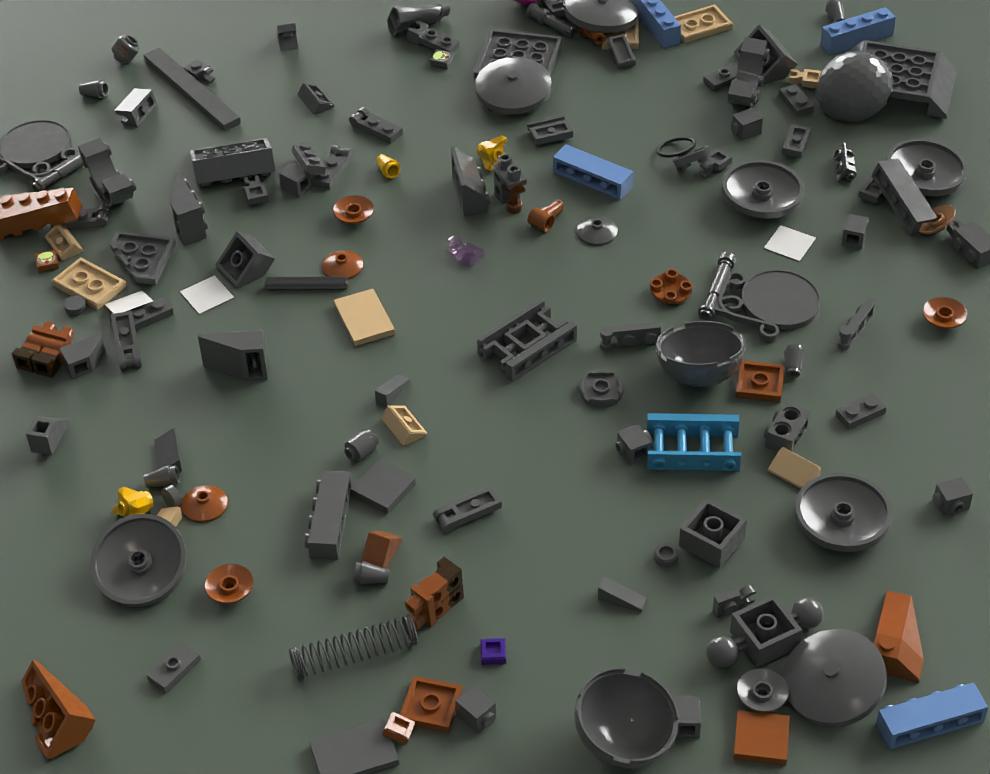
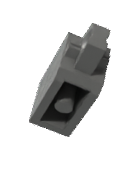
(971, 242)

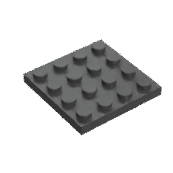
(508, 44)

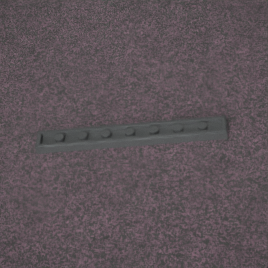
(192, 88)

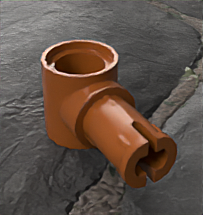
(597, 37)
(544, 218)

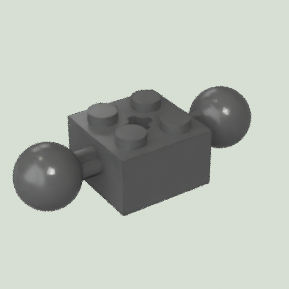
(765, 631)

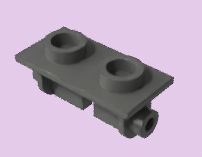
(844, 163)

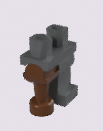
(509, 183)

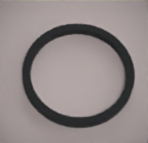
(678, 153)

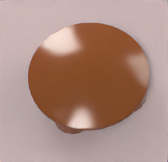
(671, 287)

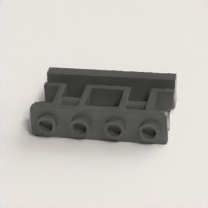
(532, 353)

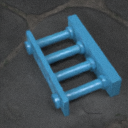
(693, 425)

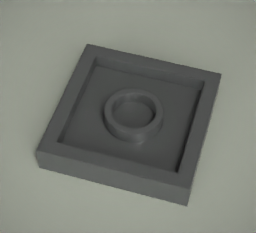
(383, 486)

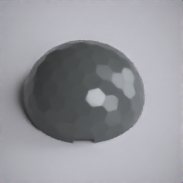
(854, 86)
(701, 353)
(626, 718)

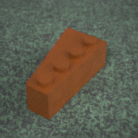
(37, 210)

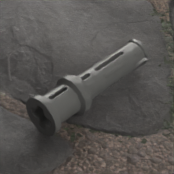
(545, 17)

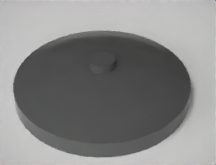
(602, 15)
(513, 85)
(932, 165)
(762, 189)
(843, 512)
(139, 560)
(835, 678)

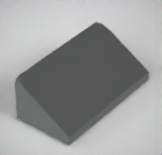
(314, 98)
(168, 450)

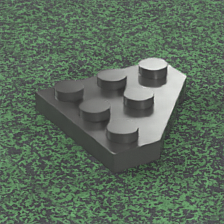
(142, 254)

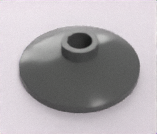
(597, 231)
(762, 682)

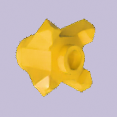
(490, 150)
(132, 502)

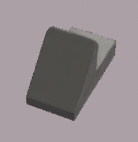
(287, 36)

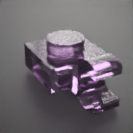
(468, 253)

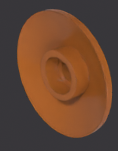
(353, 209)
(342, 264)
(945, 312)
(204, 503)
(229, 576)

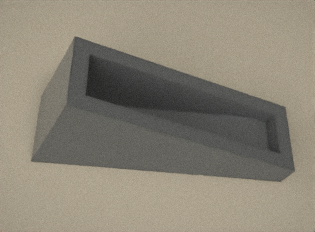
(390, 390)
(619, 595)

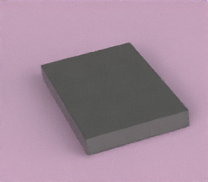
(355, 750)

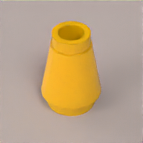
(389, 167)

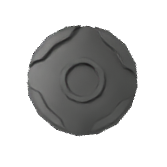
(601, 388)

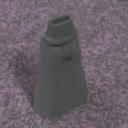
(405, 17)

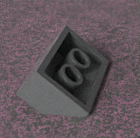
(779, 60)
(468, 183)

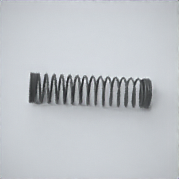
(296, 658)

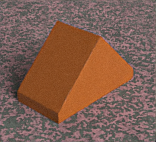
(380, 548)

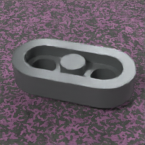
(700, 154)

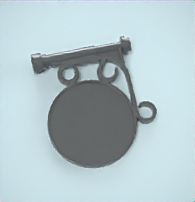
(36, 146)
(770, 298)

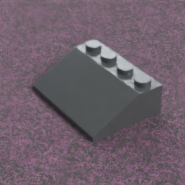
(232, 161)

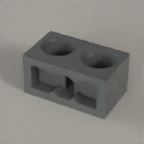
(787, 428)

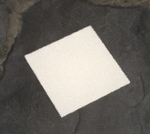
(790, 243)
(206, 294)
(129, 302)

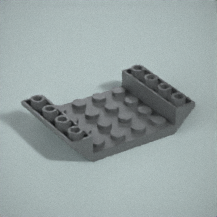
(916, 74)

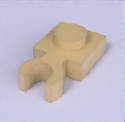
(807, 78)

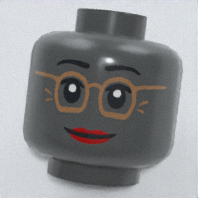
(125, 48)

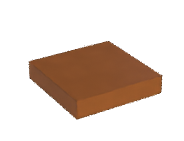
(760, 381)
(431, 703)
(761, 737)

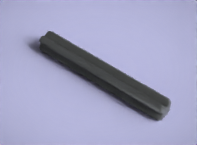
(307, 282)

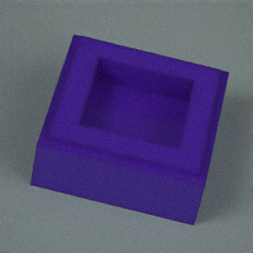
(493, 651)

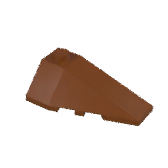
(899, 637)
(58, 713)

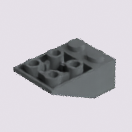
(187, 212)
(236, 354)

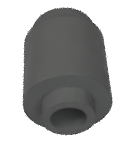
(361, 445)

